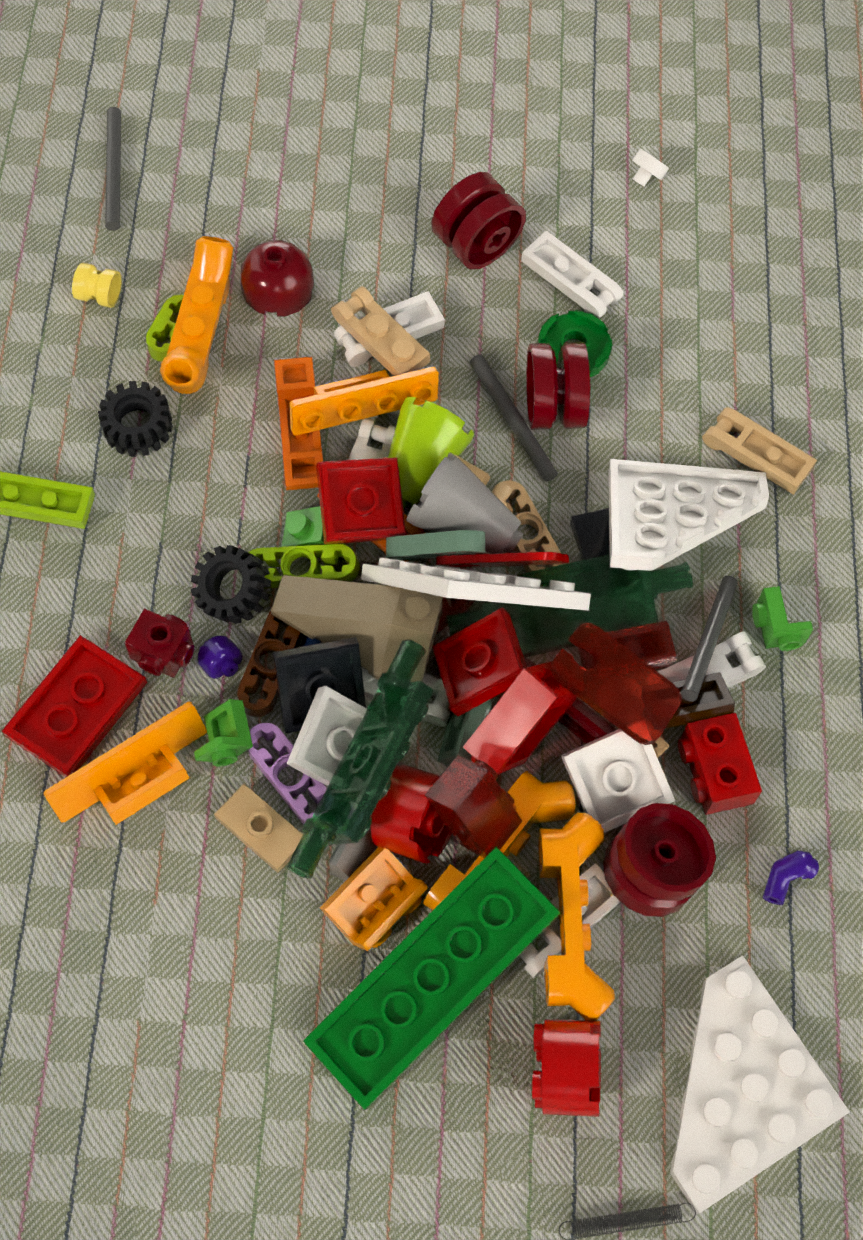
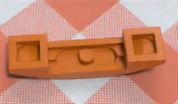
(303, 451)

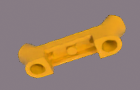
(198, 316)
(535, 804)
(566, 975)

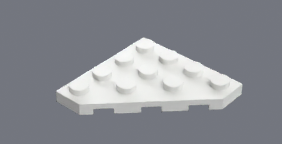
(671, 508)
(474, 585)
(747, 1090)

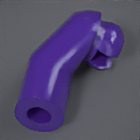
(786, 870)

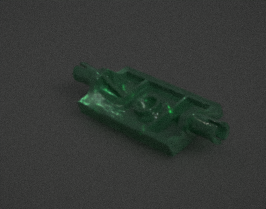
(617, 602)
(368, 762)

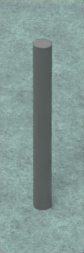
(113, 169)
(513, 418)
(709, 639)

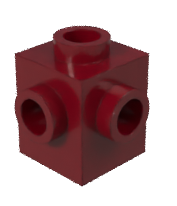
(160, 643)

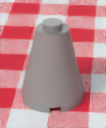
(460, 501)

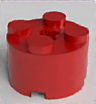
(406, 819)
(569, 1067)

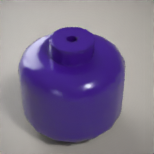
(219, 657)

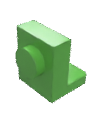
(303, 528)
(772, 618)
(227, 734)

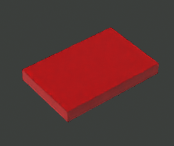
(74, 707)

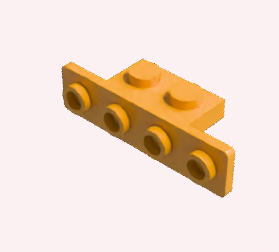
(361, 398)
(132, 771)

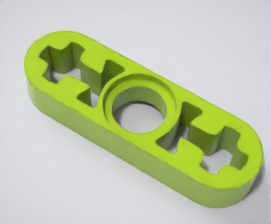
(328, 553)

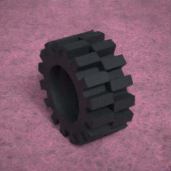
(131, 400)
(212, 575)

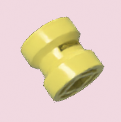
(93, 284)

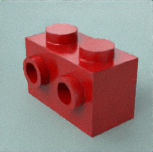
(719, 764)

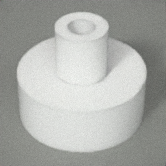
(649, 167)

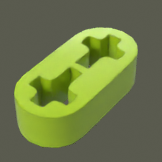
(162, 327)

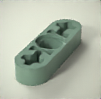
(436, 544)

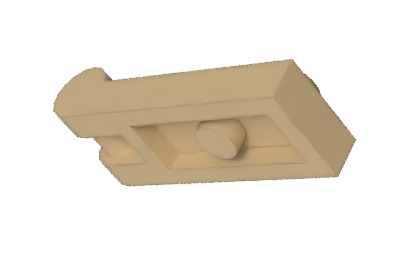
(380, 334)
(760, 449)

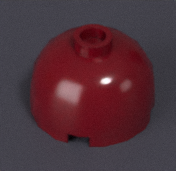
(277, 278)

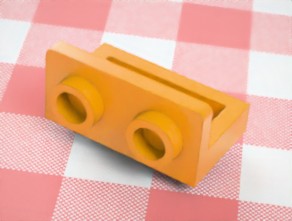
(374, 900)

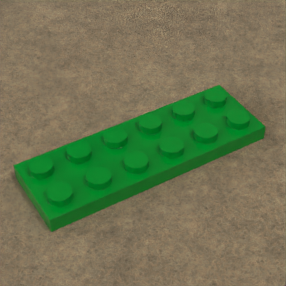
(431, 978)

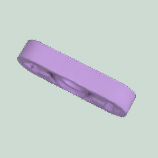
(263, 758)

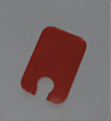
(619, 686)

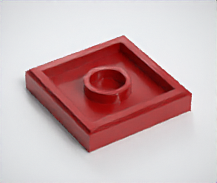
(360, 500)
(479, 661)

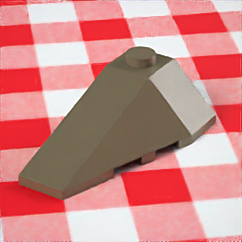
(370, 612)

